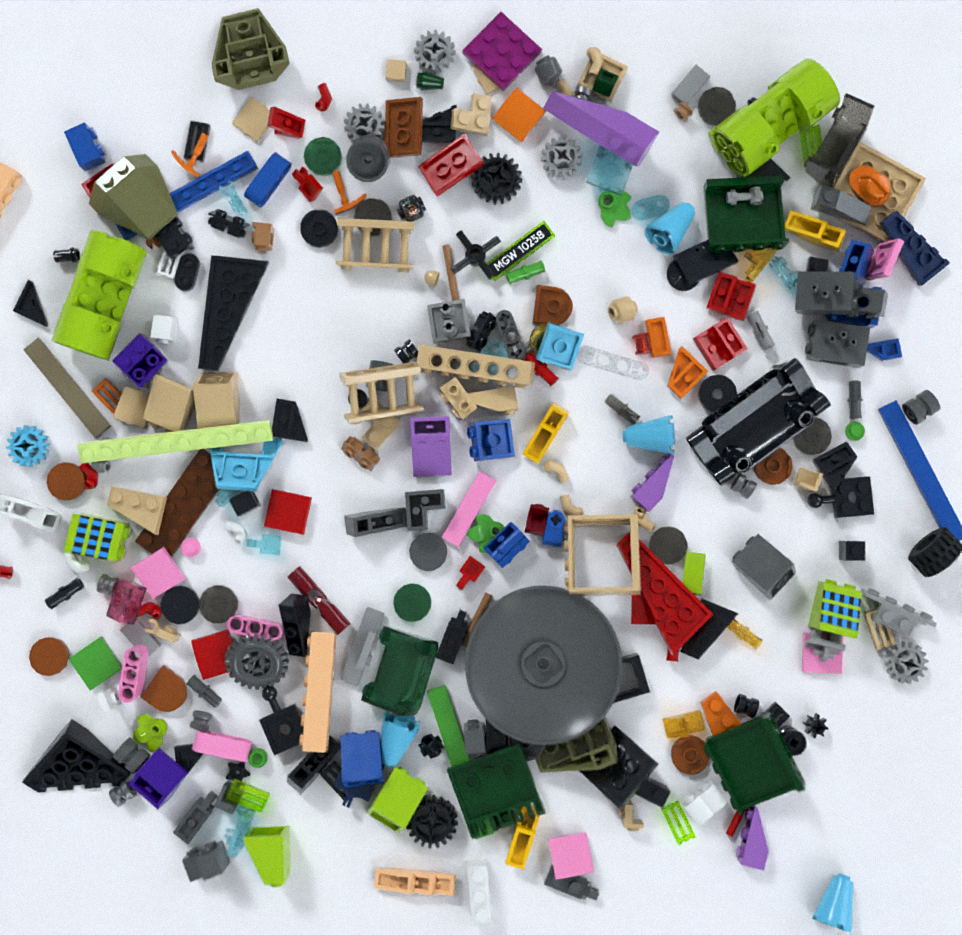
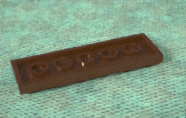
(183, 505)

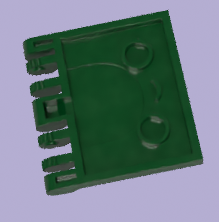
(494, 787)

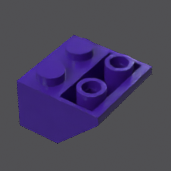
(140, 360)
(158, 778)

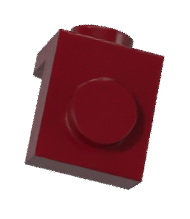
(536, 519)

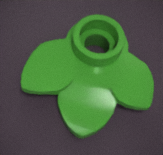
(616, 210)
(483, 531)

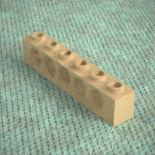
(524, 369)

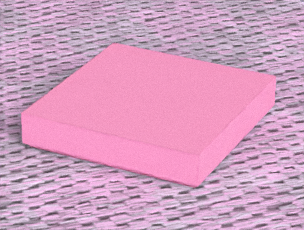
(884, 259)
(158, 572)
(811, 662)
(571, 856)

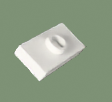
(109, 699)

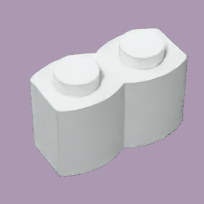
(704, 802)

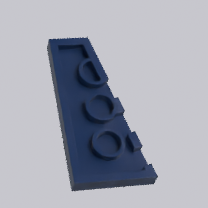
(916, 253)

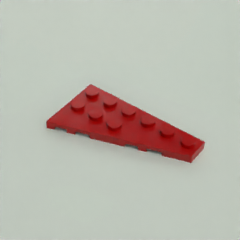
(670, 602)

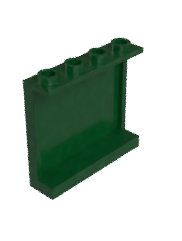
(743, 224)
(753, 762)

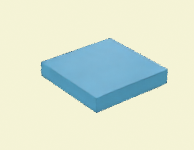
(559, 346)

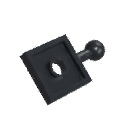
(841, 505)
(271, 723)

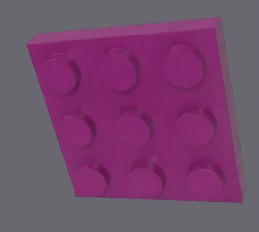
(502, 51)

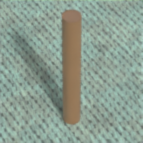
(451, 277)
(481, 609)

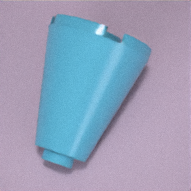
(670, 228)
(652, 435)
(396, 737)
(837, 904)

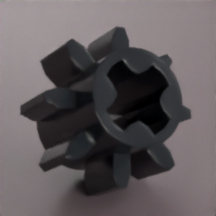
(813, 721)
(431, 746)

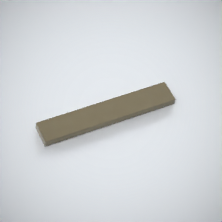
(67, 388)

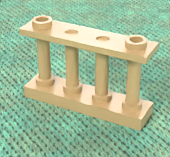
(386, 228)
(370, 376)

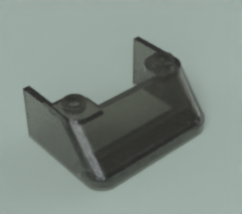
(844, 135)

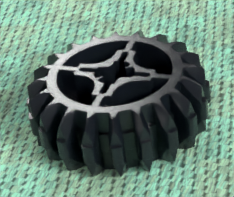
(489, 175)
(424, 821)

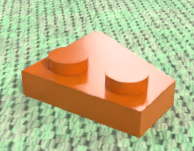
(685, 373)

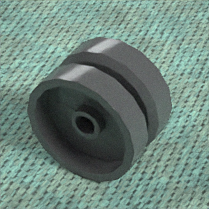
(375, 149)

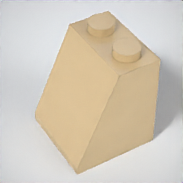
(216, 399)
(169, 405)

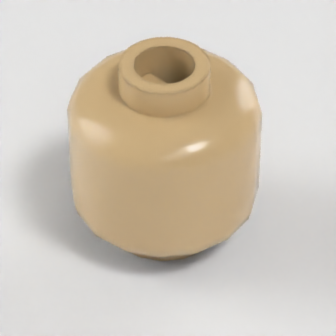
(622, 310)

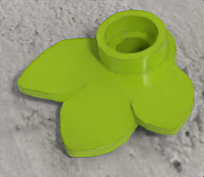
(148, 733)

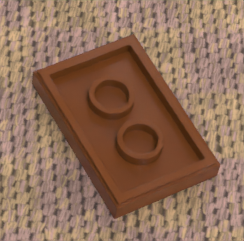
(404, 126)

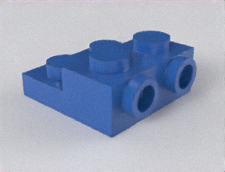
(491, 440)

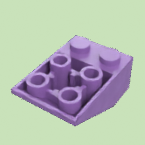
(431, 446)

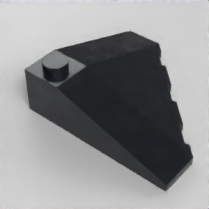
(73, 760)

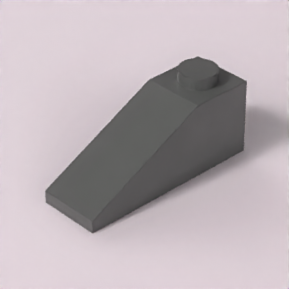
(840, 205)
(375, 521)

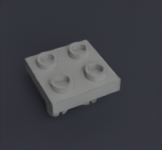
(449, 321)

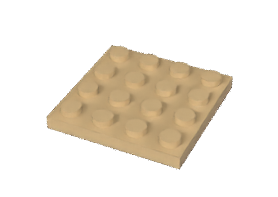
(903, 186)

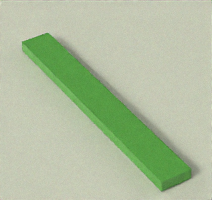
(451, 733)

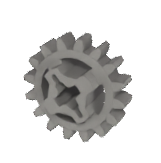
(426, 50)
(361, 117)
(556, 151)
(906, 672)

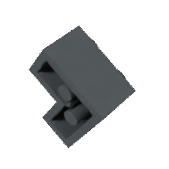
(417, 505)
(206, 862)

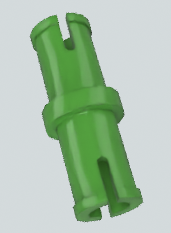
(525, 272)

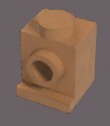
(263, 236)

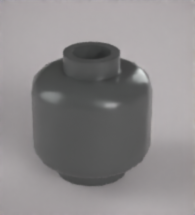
(548, 70)

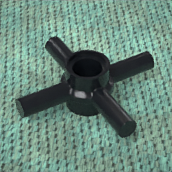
(475, 261)

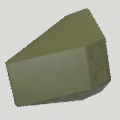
(248, 51)
(134, 196)
(587, 752)

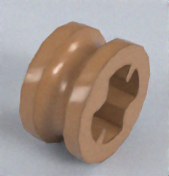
(683, 111)

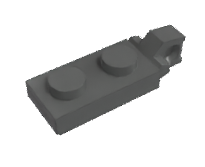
(195, 818)
(574, 886)

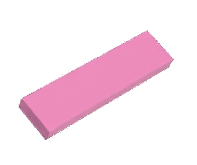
(468, 508)

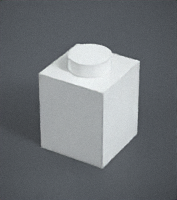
(163, 329)

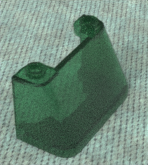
(402, 672)

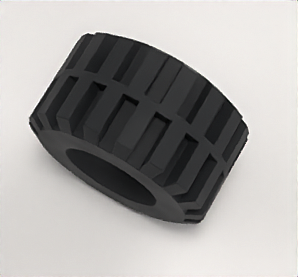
(935, 552)

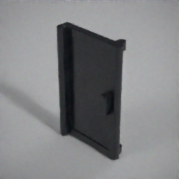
(701, 263)

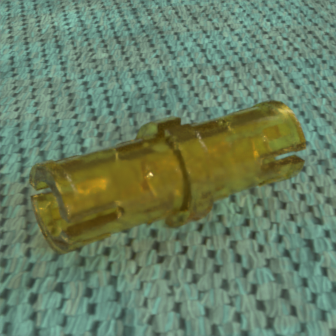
(745, 634)

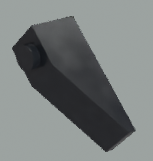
(311, 766)

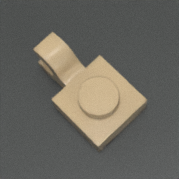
(168, 633)

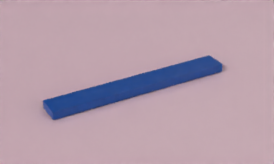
(206, 185)
(920, 468)

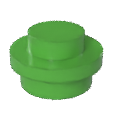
(854, 431)
(258, 757)

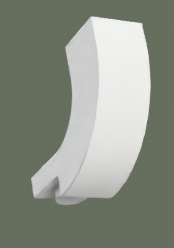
(29, 512)

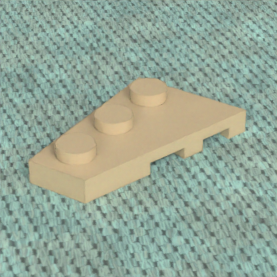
(139, 507)

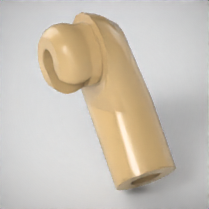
(595, 54)
(564, 88)
(558, 468)
(568, 508)
(643, 519)

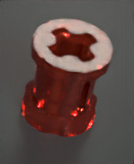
(641, 343)

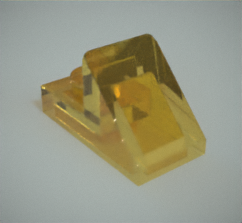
(759, 259)
(683, 724)

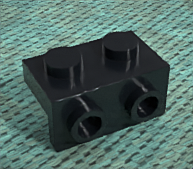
(174, 238)

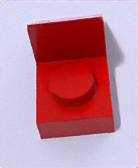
(285, 123)

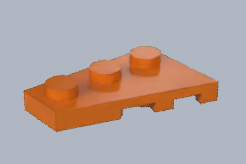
(718, 714)

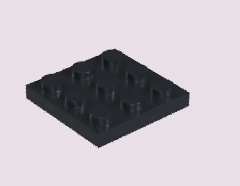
(626, 776)

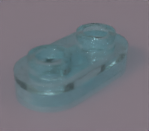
(651, 207)
(779, 266)
(487, 351)

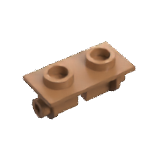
(353, 449)

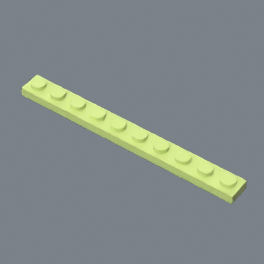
(175, 441)

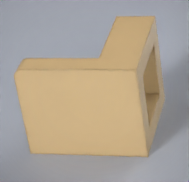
(808, 480)

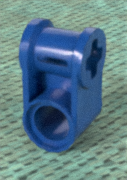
(554, 532)

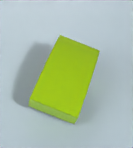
(694, 572)

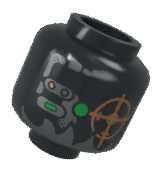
(411, 208)

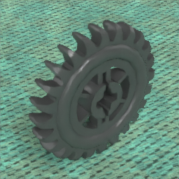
(256, 648)

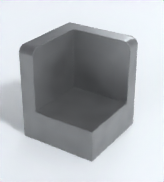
(226, 804)

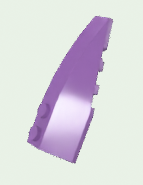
(605, 125)

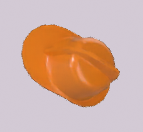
(870, 185)

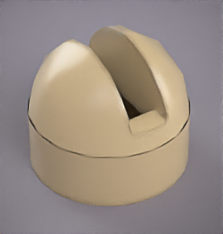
(431, 278)

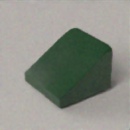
(605, 83)

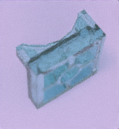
(609, 172)
(243, 825)

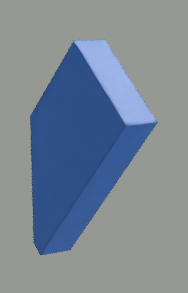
(885, 349)

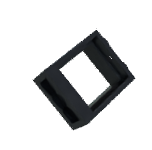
(640, 676)

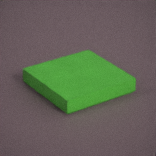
(95, 663)

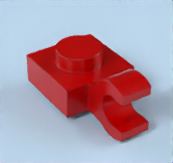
(308, 184)
(471, 570)

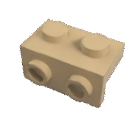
(458, 398)

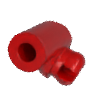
(326, 98)
(91, 476)
(151, 609)

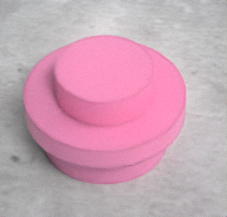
(190, 547)

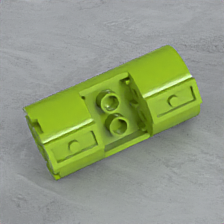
(789, 105)
(99, 295)

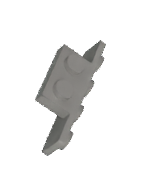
(896, 616)
(362, 646)

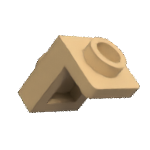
(627, 818)

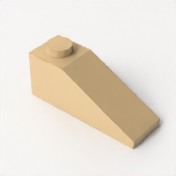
(498, 400)

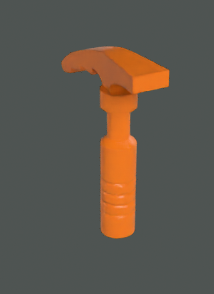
(196, 152)
(341, 190)

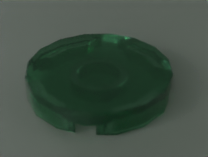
(322, 156)
(412, 602)

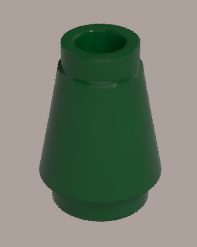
(428, 81)

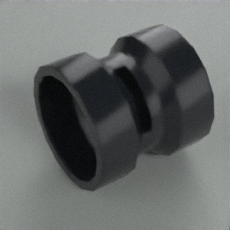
(409, 348)
(746, 705)

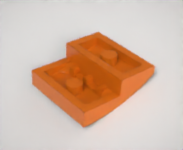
(519, 114)

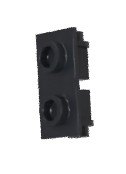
(221, 220)
(486, 323)

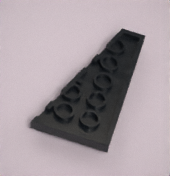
(229, 294)

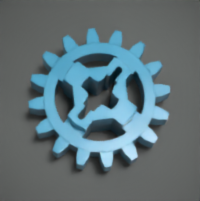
(29, 454)

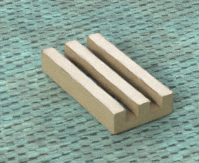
(885, 643)

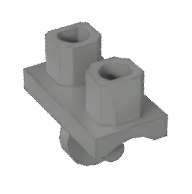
(824, 648)

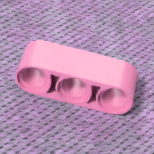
(246, 627)
(128, 680)
(222, 745)

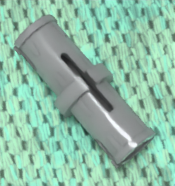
(760, 328)

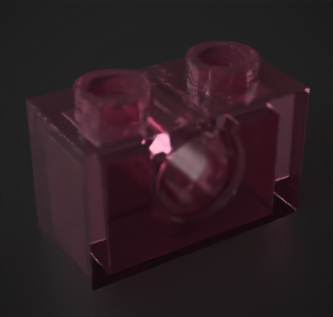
(126, 601)

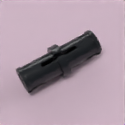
(64, 593)

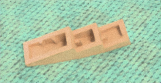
(415, 881)

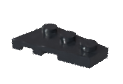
(709, 631)

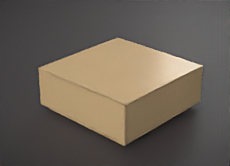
(396, 70)

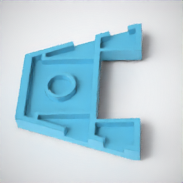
(243, 470)

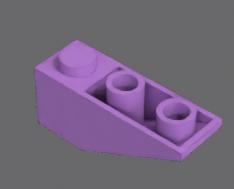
(653, 488)
(753, 847)

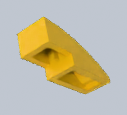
(815, 231)
(545, 433)
(522, 840)

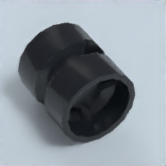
(794, 740)

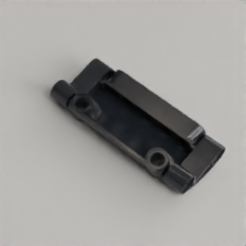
(757, 421)

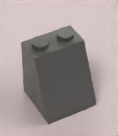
(764, 566)

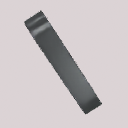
(501, 326)

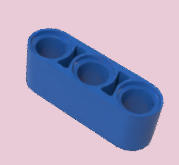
(267, 179)

